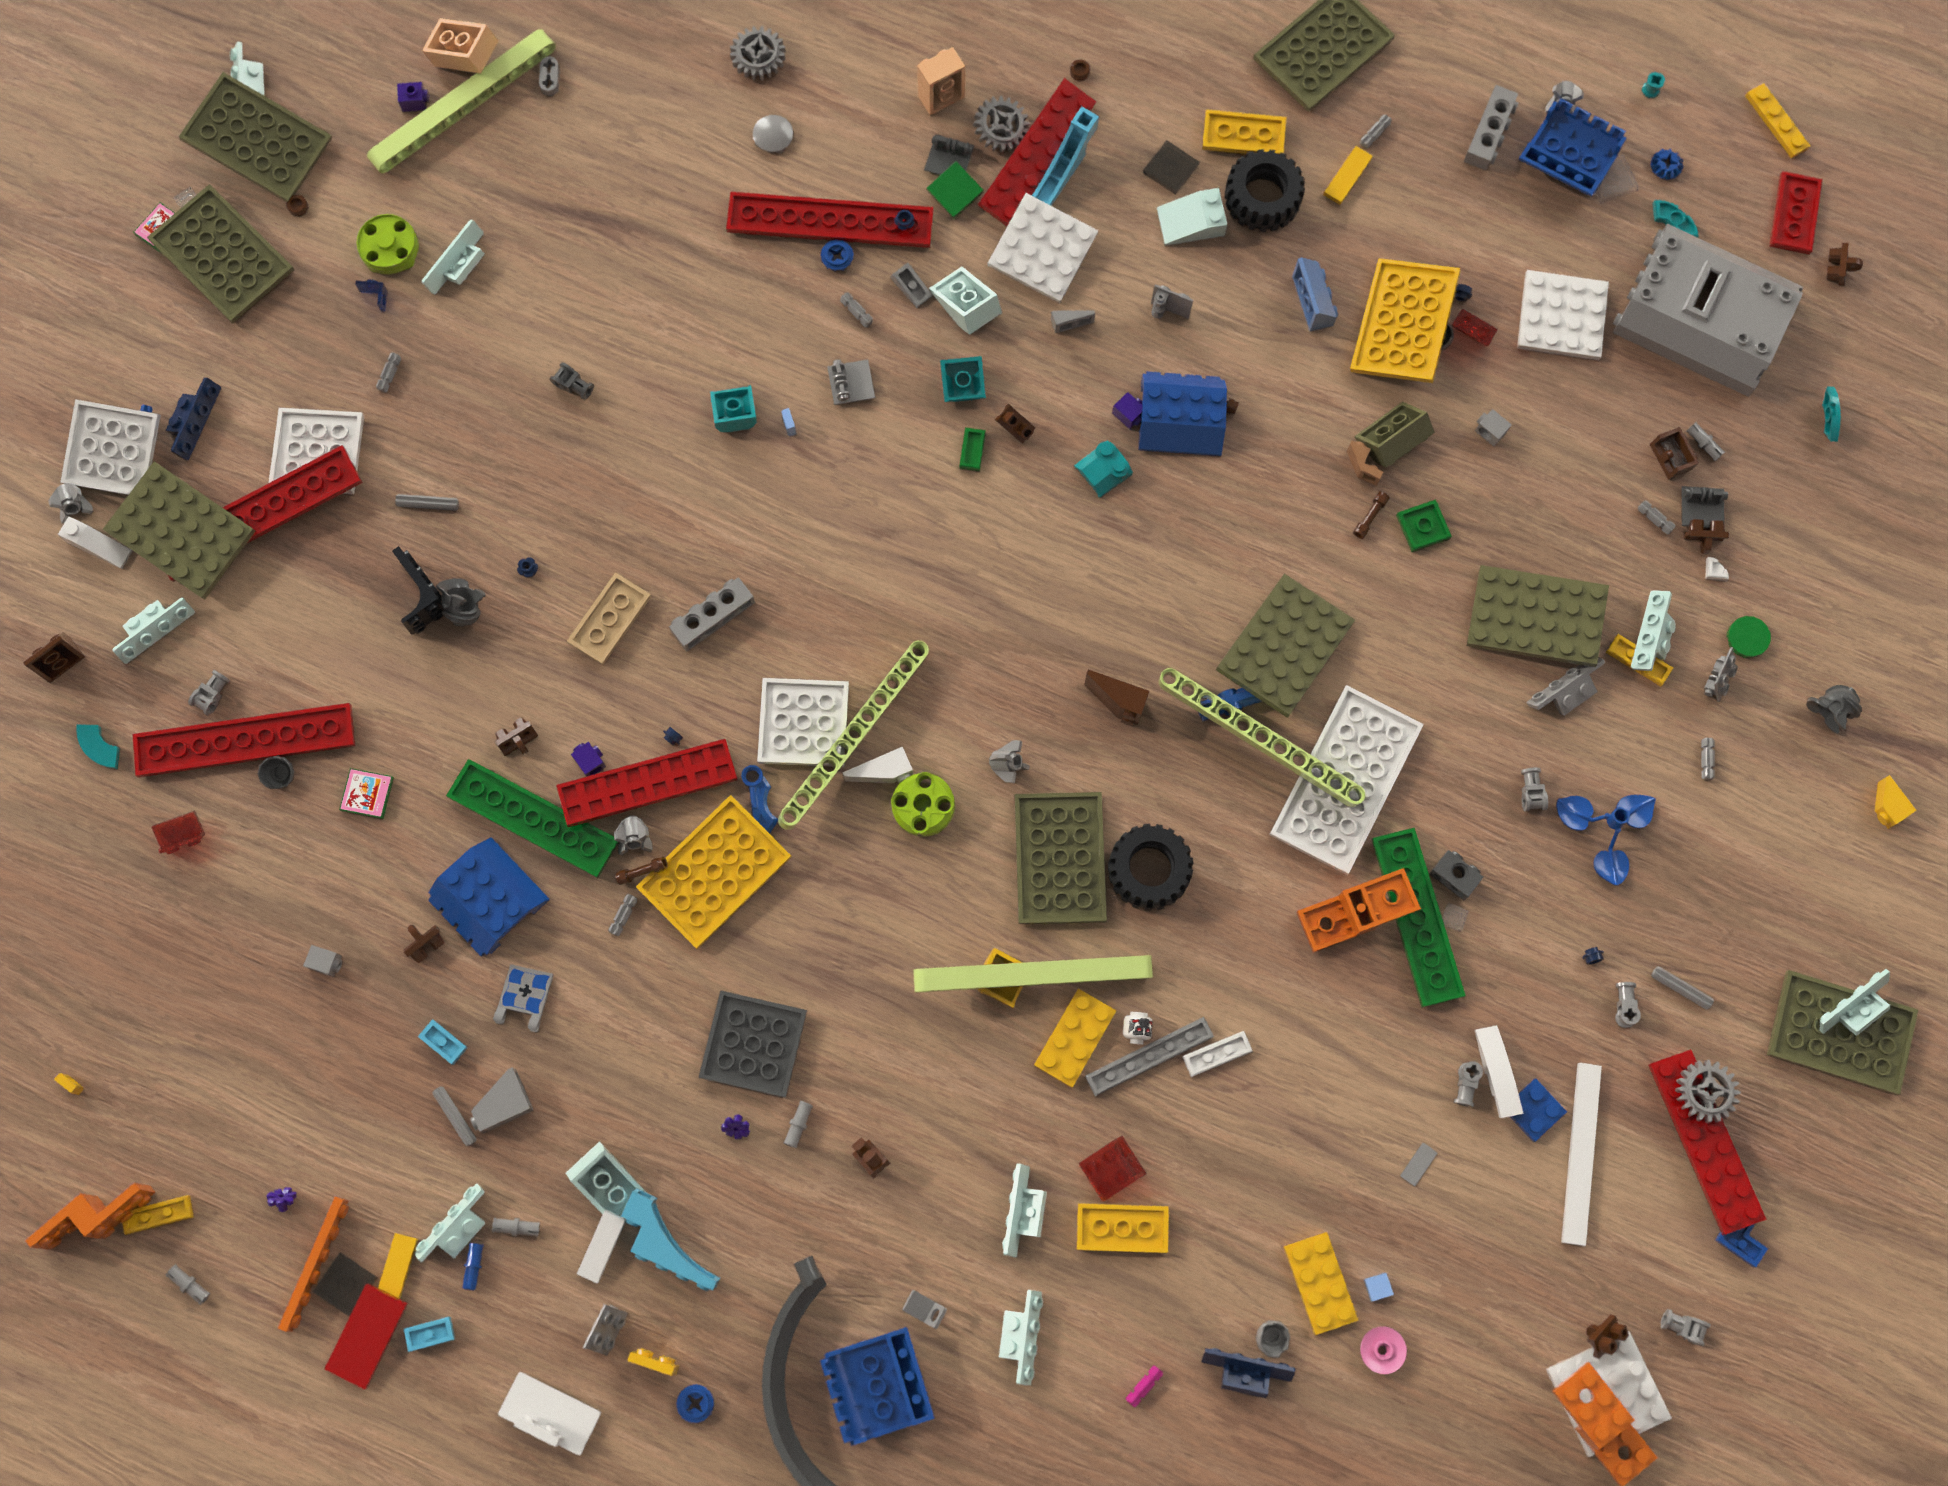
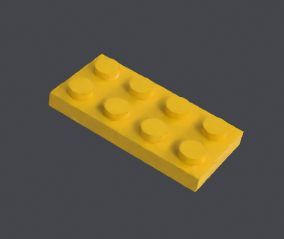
(1243, 132)
(1075, 1038)
(1122, 1228)
(1320, 1283)

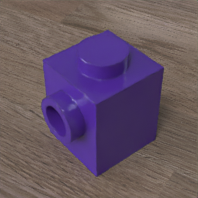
(412, 96)
(1128, 410)
(588, 758)

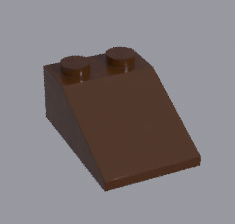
(54, 657)
(1118, 696)

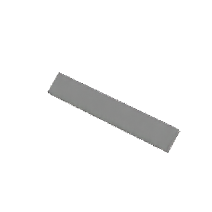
(1149, 1056)

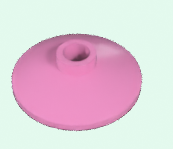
(1395, 1350)

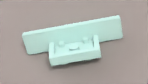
(246, 71)
(456, 260)
(150, 627)
(1654, 632)
(1861, 1008)
(1025, 1211)
(456, 1228)
(1020, 1336)

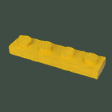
(1777, 120)

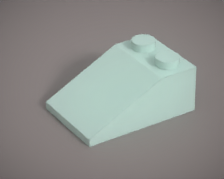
(1193, 217)
(966, 300)
(603, 1180)

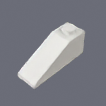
(94, 542)
(884, 769)

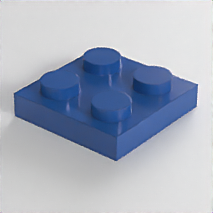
(1539, 1110)

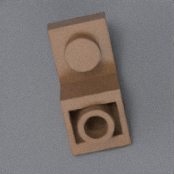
(1358, 453)

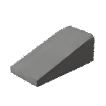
(911, 285)
(1069, 320)

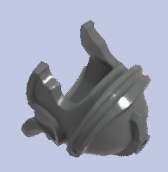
(460, 601)
(1836, 706)

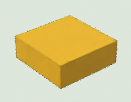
(69, 1083)

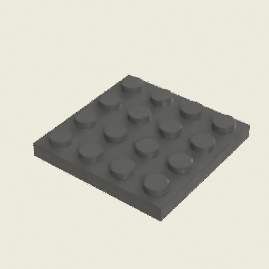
(753, 1044)

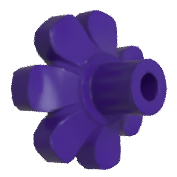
(736, 1127)
(281, 1198)

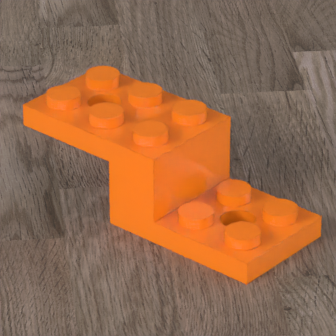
(1358, 910)
(90, 1216)
(1604, 1424)

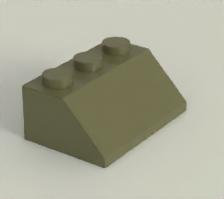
(1396, 433)

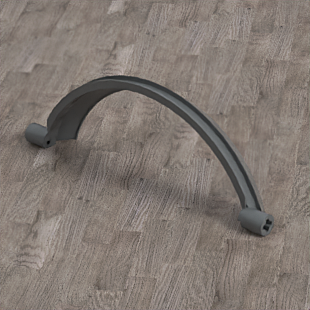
(774, 1376)

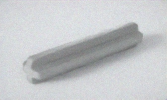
(427, 502)
(1682, 988)
(454, 1116)

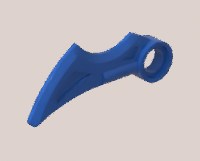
(758, 796)

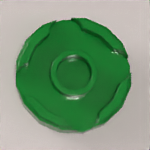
(1748, 636)

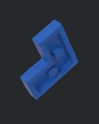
(1743, 1245)

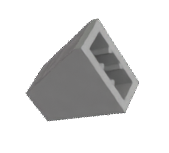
(501, 1103)

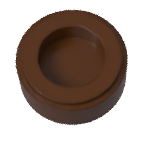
(1080, 70)
(297, 205)

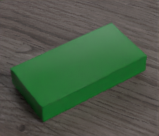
(972, 449)

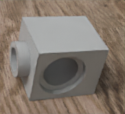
(1492, 427)
(323, 961)

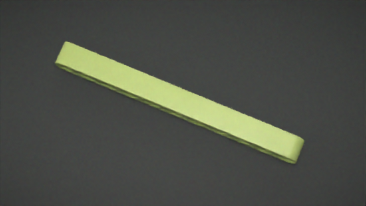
(461, 101)
(1272, 738)
(849, 743)
(1032, 973)

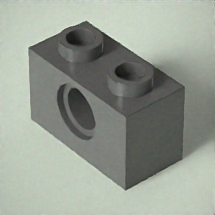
(1444, 874)

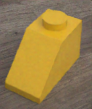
(1891, 803)

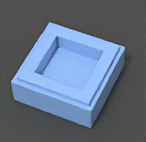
(788, 422)
(1378, 1287)

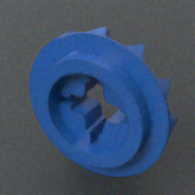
(1659, 166)
(836, 247)
(683, 1403)

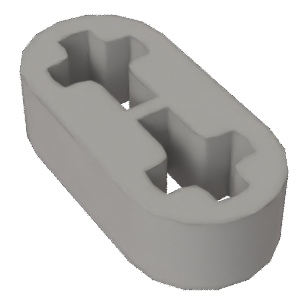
(544, 76)

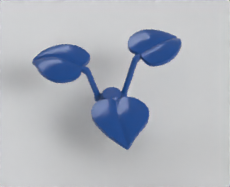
(1631, 809)

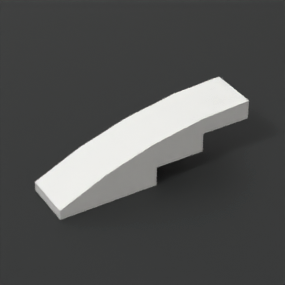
(1498, 1071)

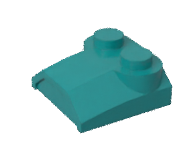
(963, 379)
(733, 409)
(1104, 468)

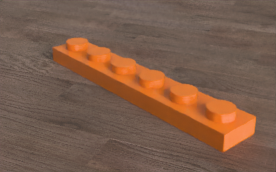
(311, 1273)

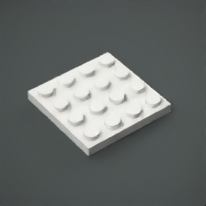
(1042, 248)
(1563, 315)
(309, 434)
(109, 447)
(801, 720)
(1626, 1377)

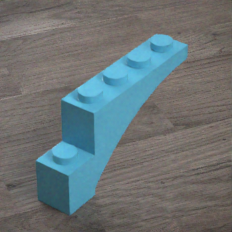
(1068, 156)
(658, 1245)

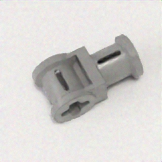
(209, 693)
(1533, 792)
(1627, 1004)
(1467, 1083)
(1688, 1327)

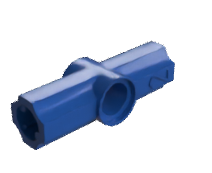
(1238, 698)

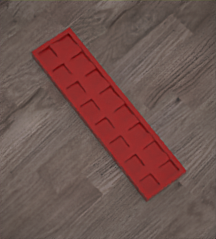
(1034, 152)
(646, 782)
(1709, 1151)

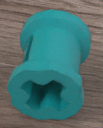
(1653, 85)

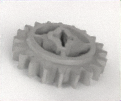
(753, 47)
(993, 109)
(1689, 1091)

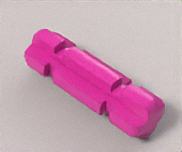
(1144, 1386)

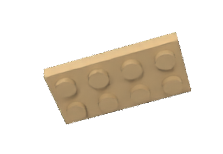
(609, 618)

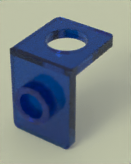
(374, 286)

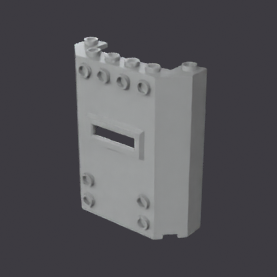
(1736, 328)

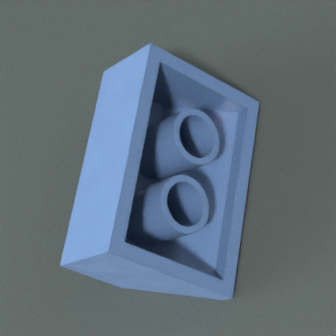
(1314, 294)

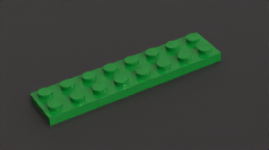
(531, 818)
(1422, 931)

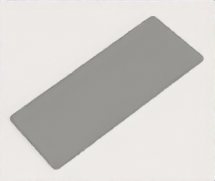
(1418, 1164)

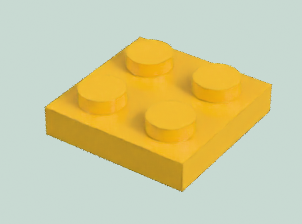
(645, 1358)

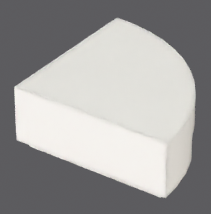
(1715, 570)

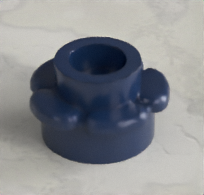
(907, 215)
(1463, 292)
(531, 571)
(672, 736)
(1593, 955)

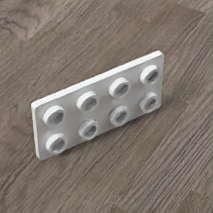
(549, 1414)

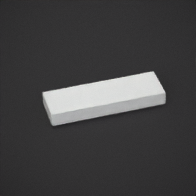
(1217, 1054)
(601, 1246)

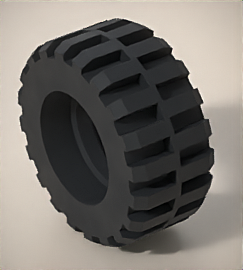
(1268, 167)
(1163, 841)

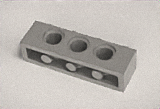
(1501, 100)
(707, 625)

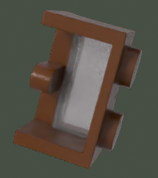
(1674, 453)

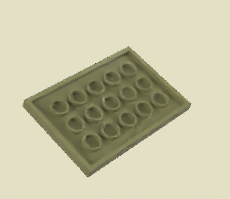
(1323, 49)
(255, 137)
(220, 253)
(179, 530)
(1538, 615)
(1285, 645)
(1060, 858)
(1871, 1058)

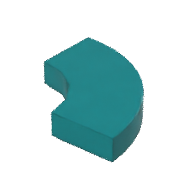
(1669, 213)
(1832, 414)
(95, 747)

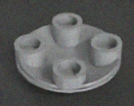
(773, 133)

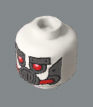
(1137, 1027)

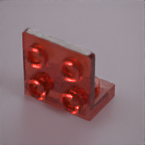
(1112, 1168)

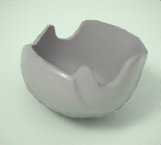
(1273, 1338)

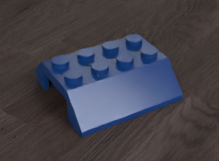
(1574, 148)
(1183, 414)
(485, 895)
(876, 1386)

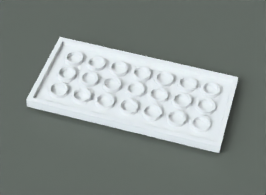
(1365, 745)

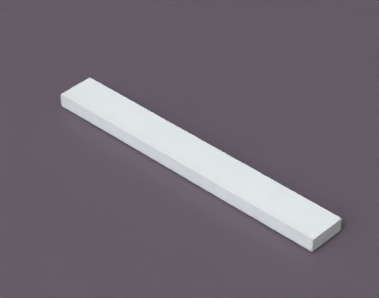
(1581, 1154)

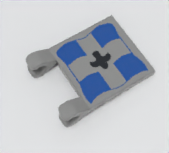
(524, 993)

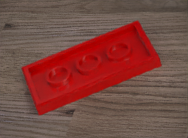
(1796, 212)
(366, 1336)

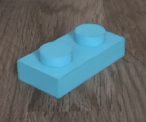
(442, 1042)
(429, 1334)

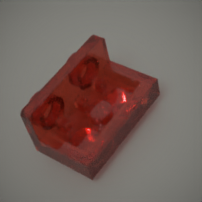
(1474, 327)
(178, 832)

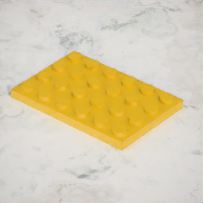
(1405, 320)
(714, 872)

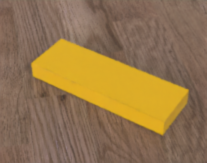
(1348, 175)
(1624, 650)
(159, 1214)
(398, 1264)

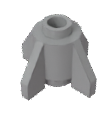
(1568, 91)
(69, 500)
(1007, 761)
(632, 835)

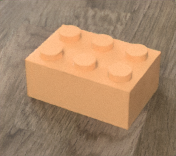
(460, 45)
(941, 80)

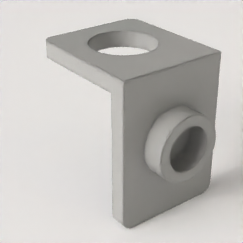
(924, 1309)

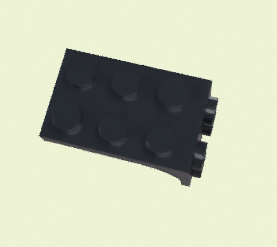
(429, 605)

